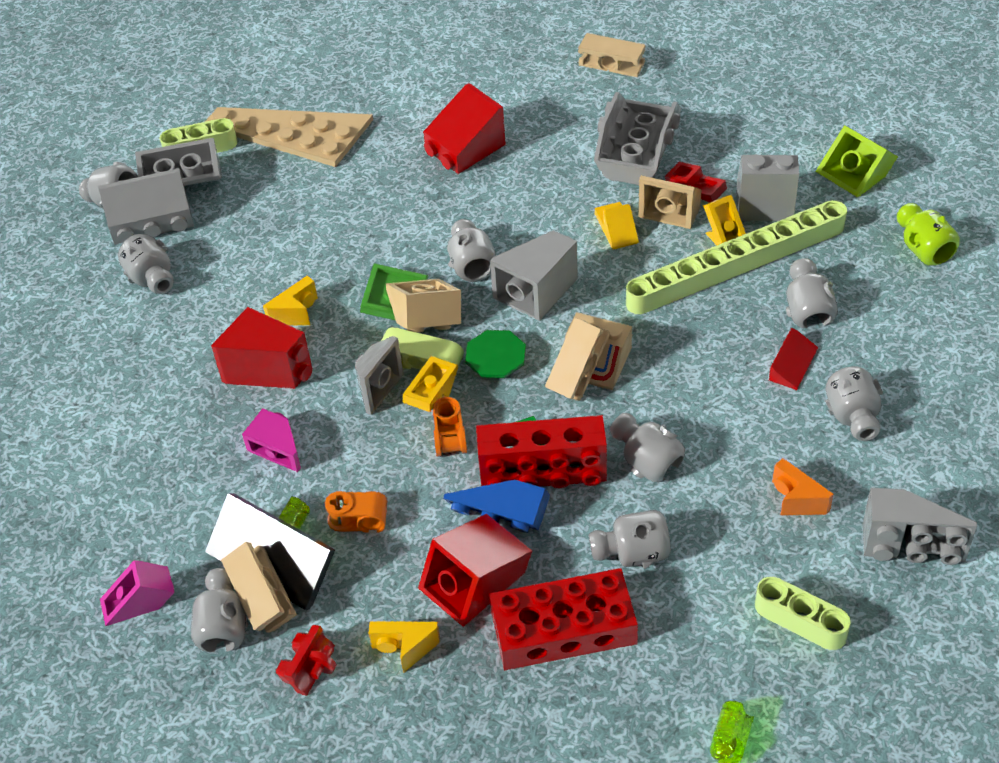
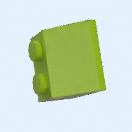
(855, 162)

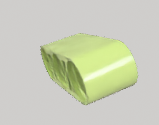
(220, 129)
(418, 348)
(793, 600)

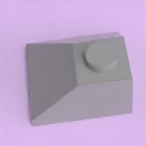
(378, 372)

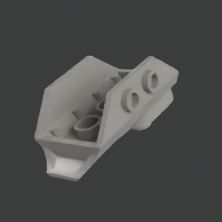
(634, 138)

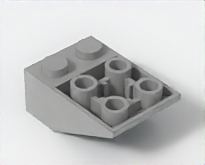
(925, 524)

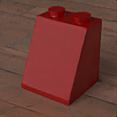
(466, 130)
(262, 352)
(470, 565)

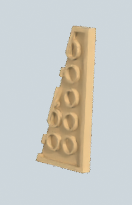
(308, 134)

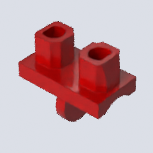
(311, 659)

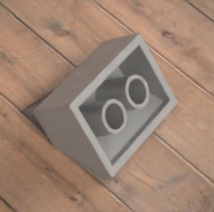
(195, 159)
(146, 205)

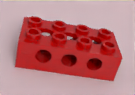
(556, 454)
(563, 619)

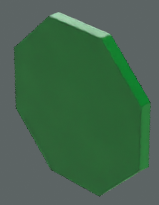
(495, 353)

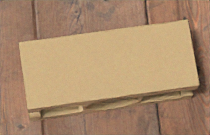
(611, 54)
(577, 359)
(258, 587)

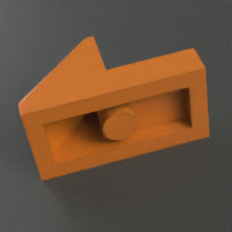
(802, 493)

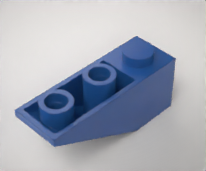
(509, 500)

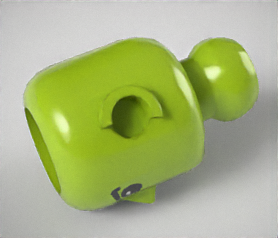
(928, 234)

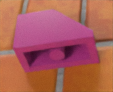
(272, 439)
(137, 591)

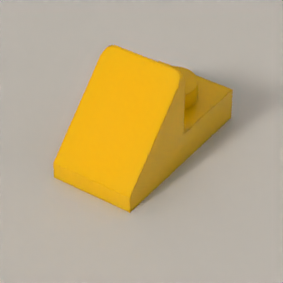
(723, 220)
(617, 224)
(292, 304)
(431, 384)
(411, 637)

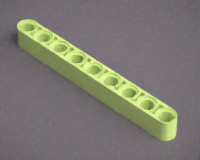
(735, 257)

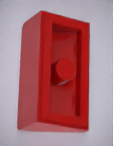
(792, 360)

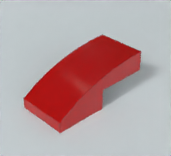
(692, 176)

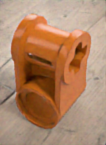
(448, 431)
(359, 511)

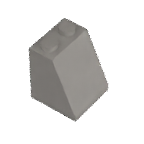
(767, 187)
(535, 273)

